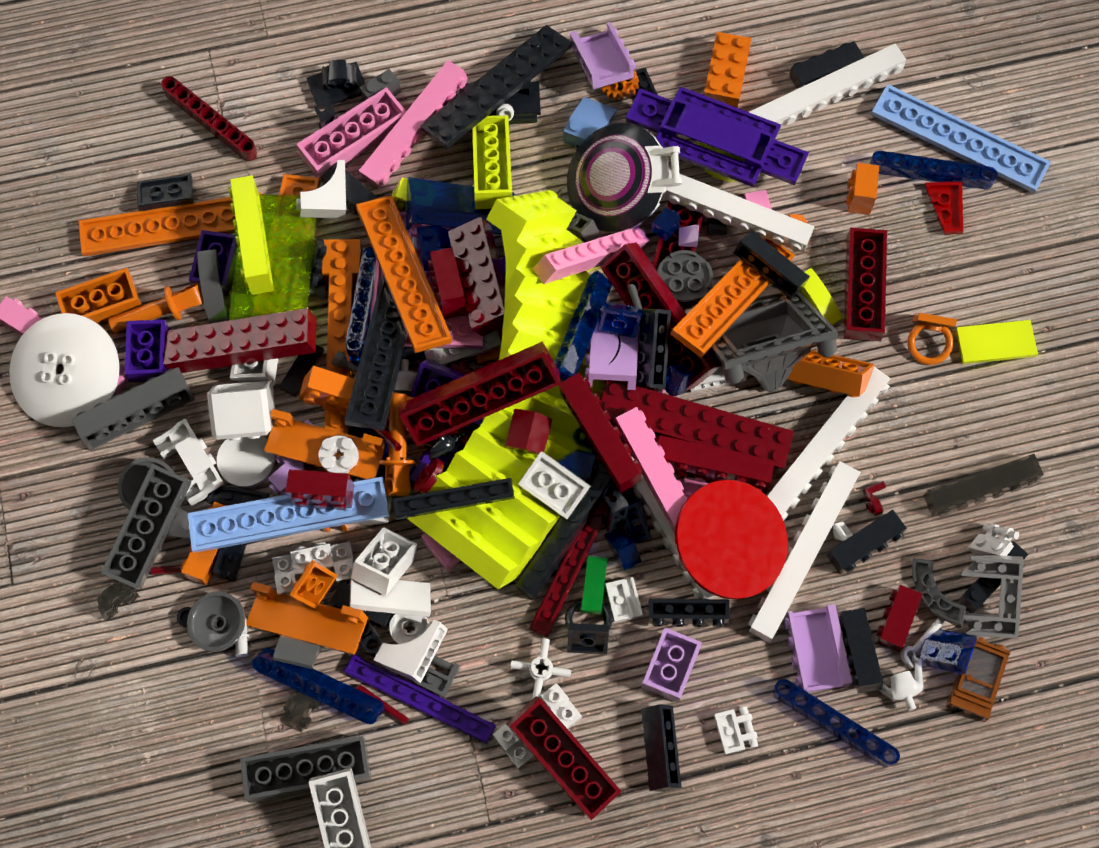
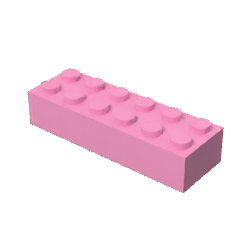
(351, 132)

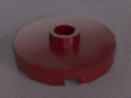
(427, 477)

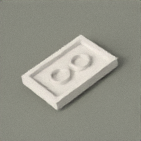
(554, 485)

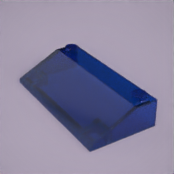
(442, 204)

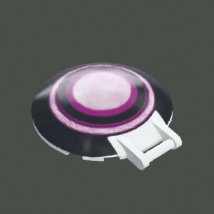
(620, 176)

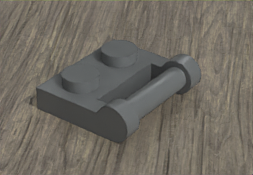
(436, 681)

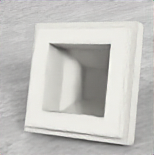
(841, 531)

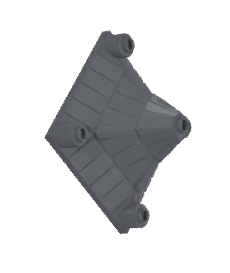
(772, 339)

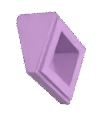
(688, 236)

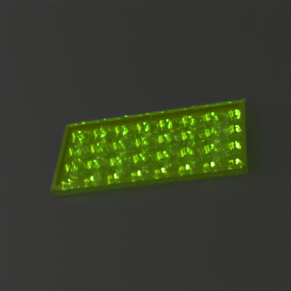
(290, 258)

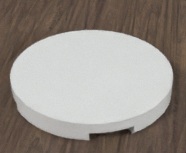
(245, 462)

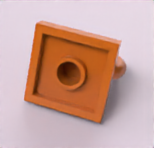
(931, 323)

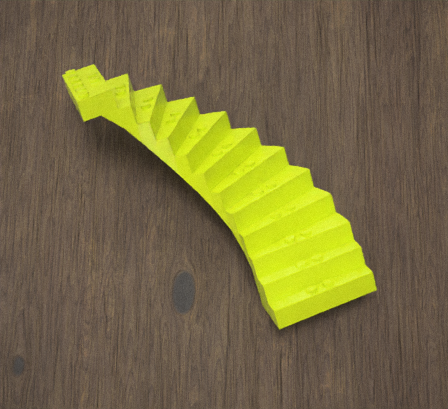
(505, 535)

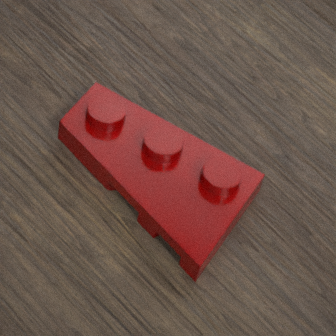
(948, 205)

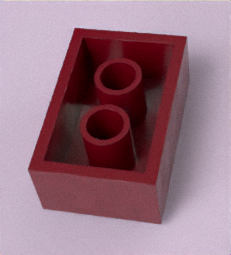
(447, 283)
(320, 489)

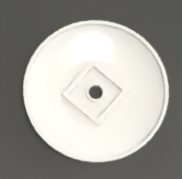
(88, 372)

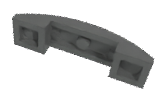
(211, 286)

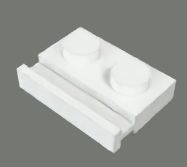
(623, 600)

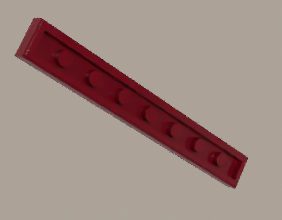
(568, 572)

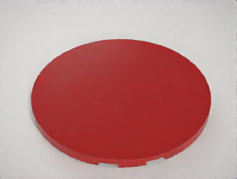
(731, 539)

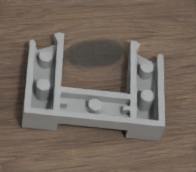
(1011, 574)

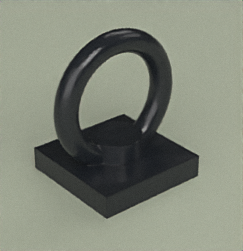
(587, 637)

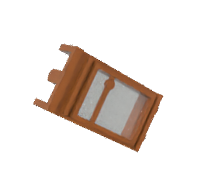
(979, 686)

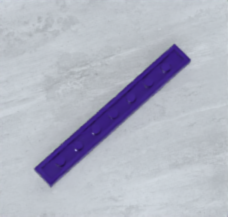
(419, 699)

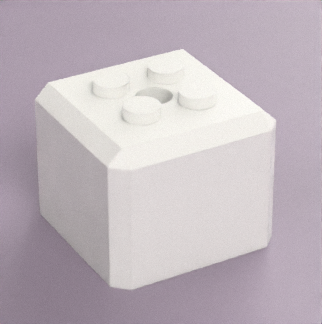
(241, 409)

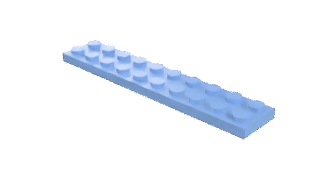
(960, 138)
(280, 517)

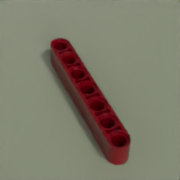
(212, 125)

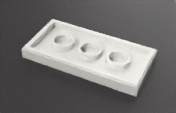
(403, 598)

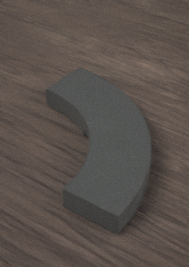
(932, 597)

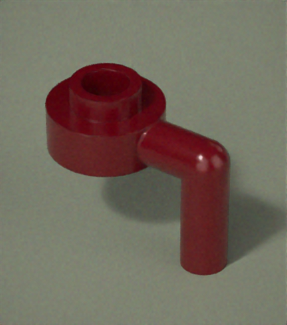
(874, 505)

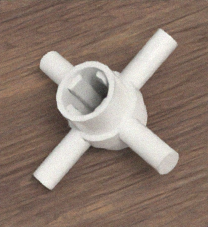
(542, 660)

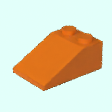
(313, 584)

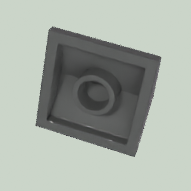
(296, 652)

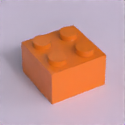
(862, 188)

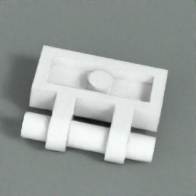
(990, 545)
(730, 733)

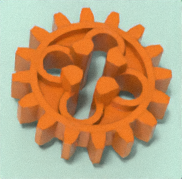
(627, 88)

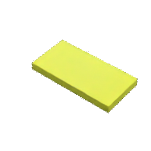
(996, 342)

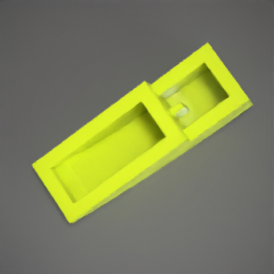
(820, 298)

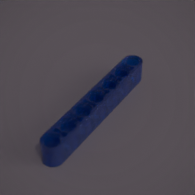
(940, 166)
(361, 306)
(582, 325)
(320, 687)
(845, 723)

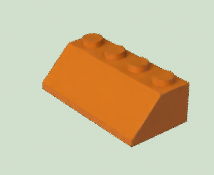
(832, 373)

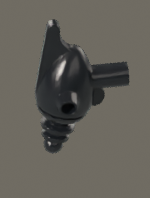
(443, 444)

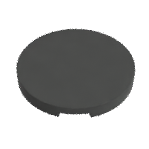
(686, 276)

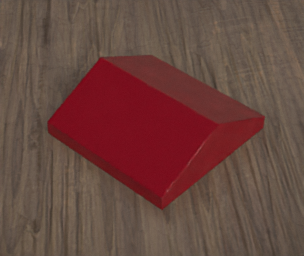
(528, 431)

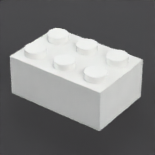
(384, 561)

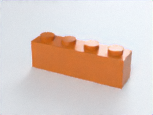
(200, 565)

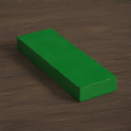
(594, 585)

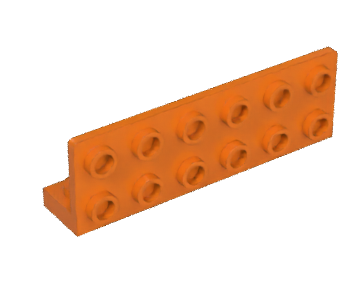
(303, 441)
(292, 618)

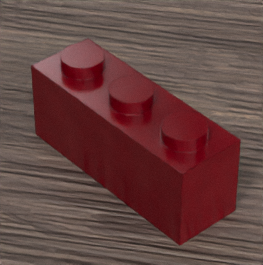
(898, 618)

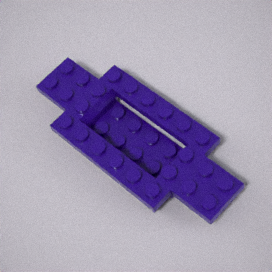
(721, 128)

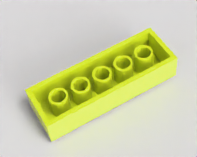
(491, 161)
(250, 235)

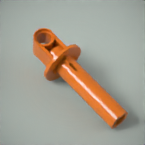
(172, 303)
(397, 465)

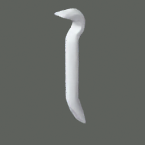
(919, 644)

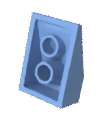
(587, 119)

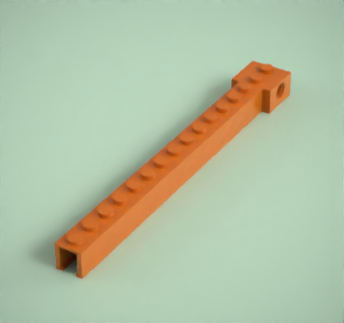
(340, 270)

